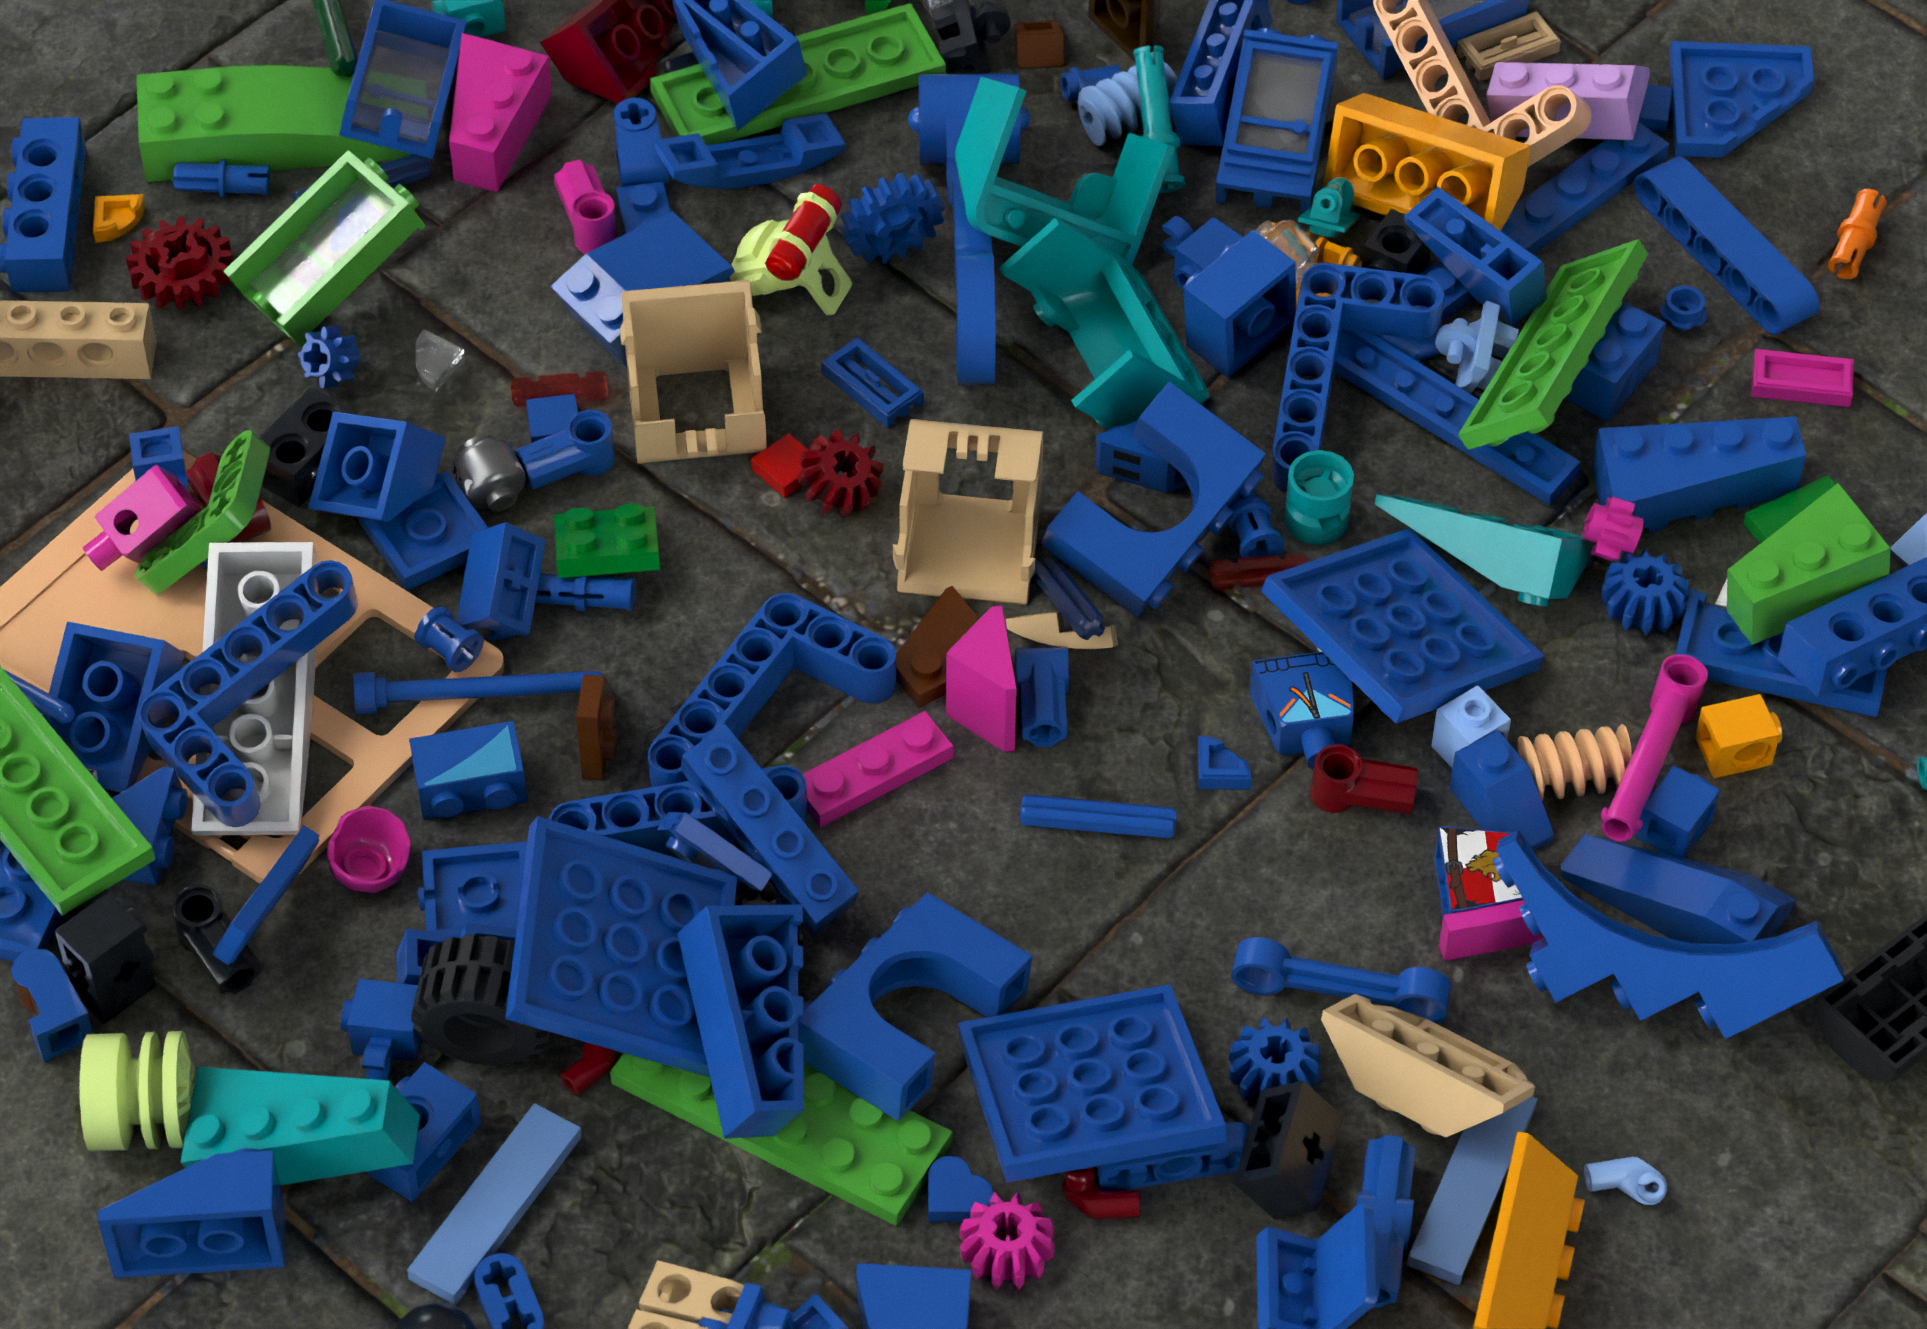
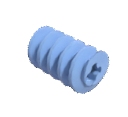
(1114, 104)

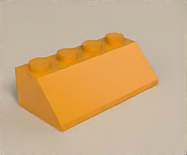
(1405, 154)
(1530, 1241)

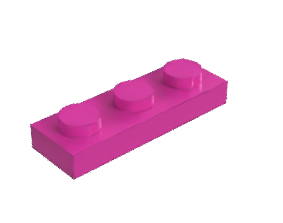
(875, 768)

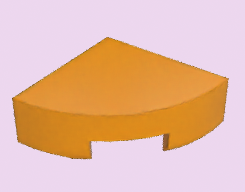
(116, 215)

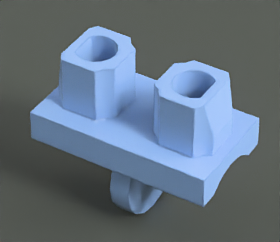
(1473, 346)

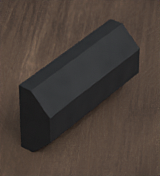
(1881, 1008)

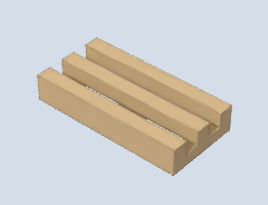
(1512, 49)

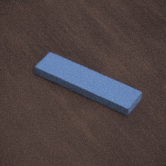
(1468, 1194)
(494, 1203)

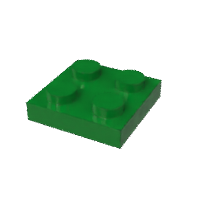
(606, 541)

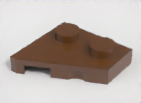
(923, 655)
(594, 726)

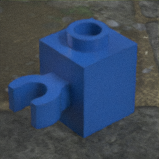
(1195, 249)
(381, 1025)

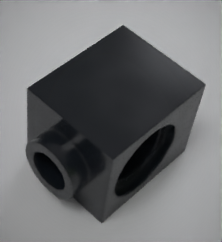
(1395, 247)

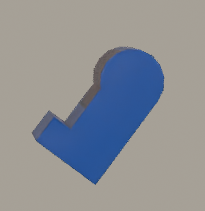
(46, 990)

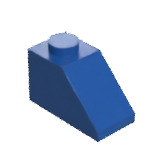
(1500, 790)

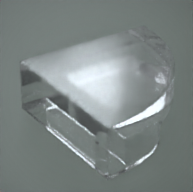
(436, 359)

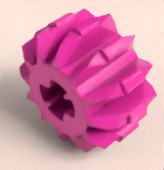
(1007, 1240)

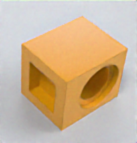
(1738, 735)

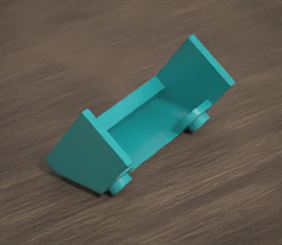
(1100, 206)
(1109, 319)

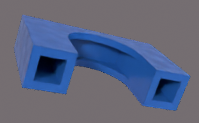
(1136, 564)
(923, 948)

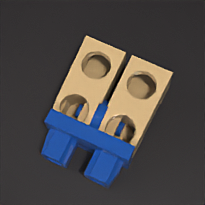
(704, 1302)

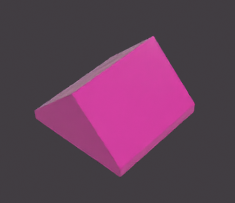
(983, 682)

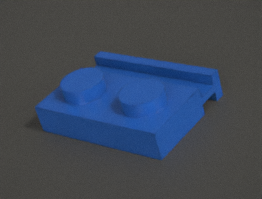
(692, 839)

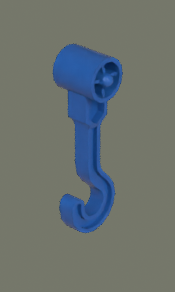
(939, 121)

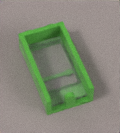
(325, 245)

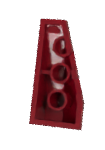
(612, 45)

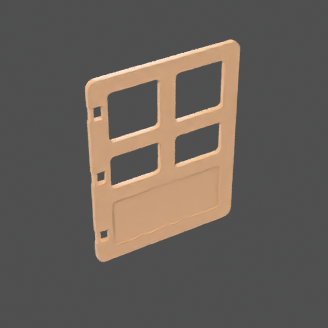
(67, 586)

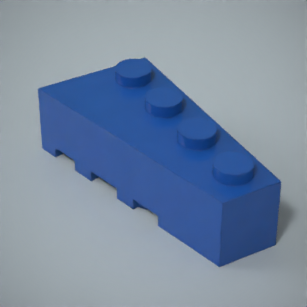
(1697, 466)
(748, 1010)

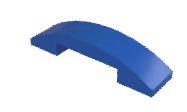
(754, 161)

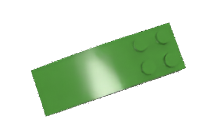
(246, 117)

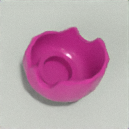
(368, 849)

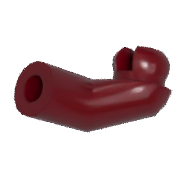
(593, 1065)
(1096, 1202)

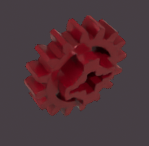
(179, 263)

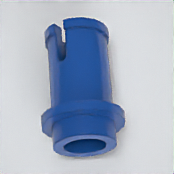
(1076, 80)

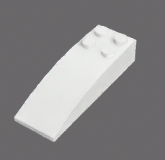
(274, 725)

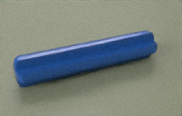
(1098, 816)

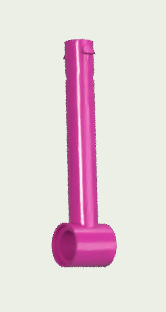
(1672, 704)

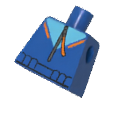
(1302, 703)

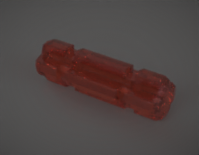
(592, 386)
(1250, 571)

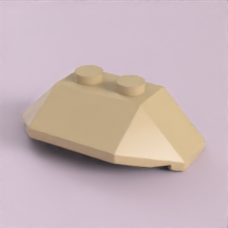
(1422, 1067)

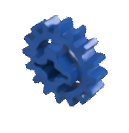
(892, 218)

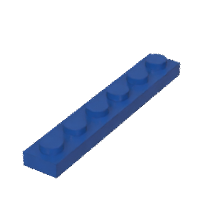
(1443, 411)

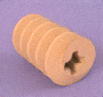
(1577, 759)

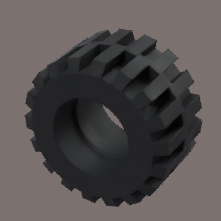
(465, 1000)

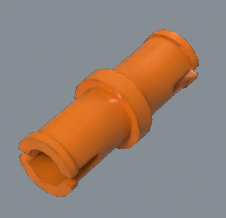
(1857, 234)

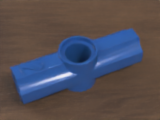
(1387, 1190)

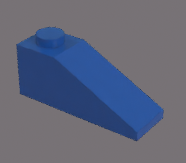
(1479, 255)

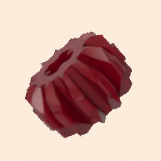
(845, 491)

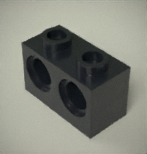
(298, 444)

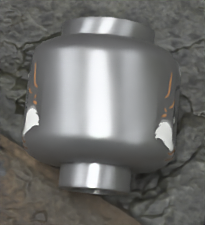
(489, 472)

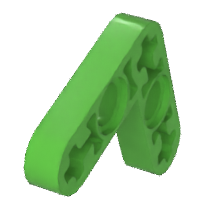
(227, 514)

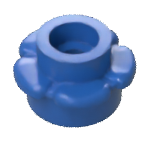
(1684, 308)

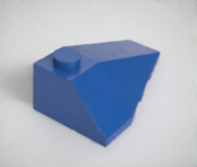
(1677, 894)

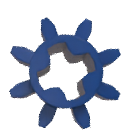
(329, 356)

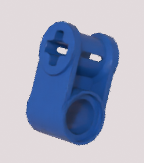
(635, 141)

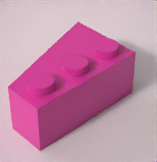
(495, 108)

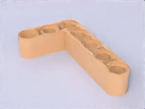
(1458, 94)

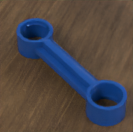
(1267, 967)

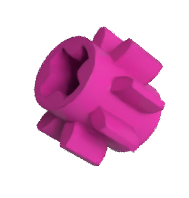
(1612, 528)

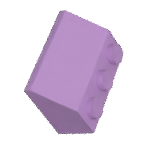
(1611, 92)

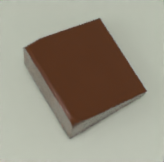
(1039, 44)

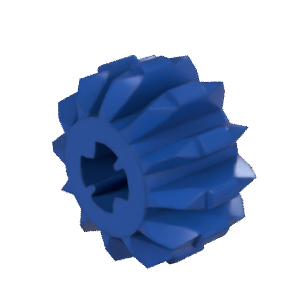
(1645, 592)
(1272, 1058)

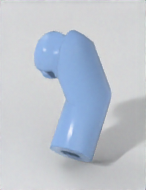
(1628, 1175)

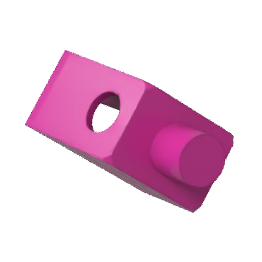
(157, 503)

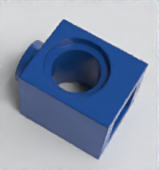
(1678, 813)

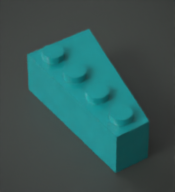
(309, 1121)

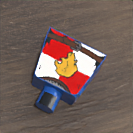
(1467, 870)

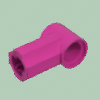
(586, 205)

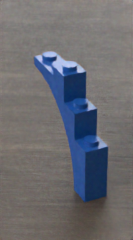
(1582, 946)

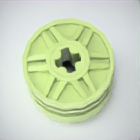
(135, 1091)

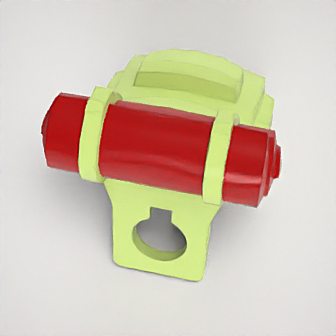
(793, 250)

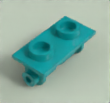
(1331, 209)

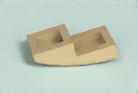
(1050, 630)

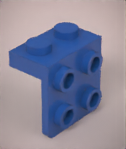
(1319, 1280)

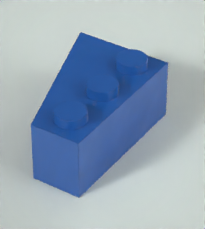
(741, 53)

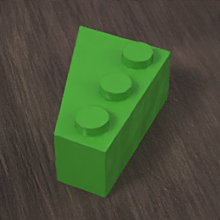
(1805, 566)

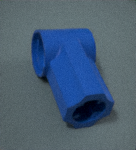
(580, 448)
(1042, 684)

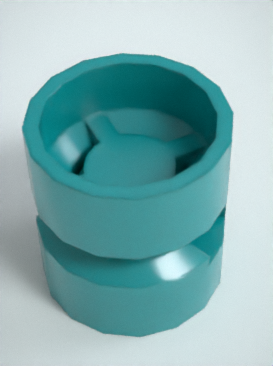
(1318, 497)

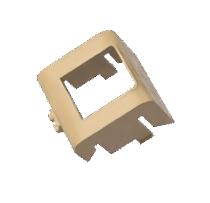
(688, 333)
(966, 541)

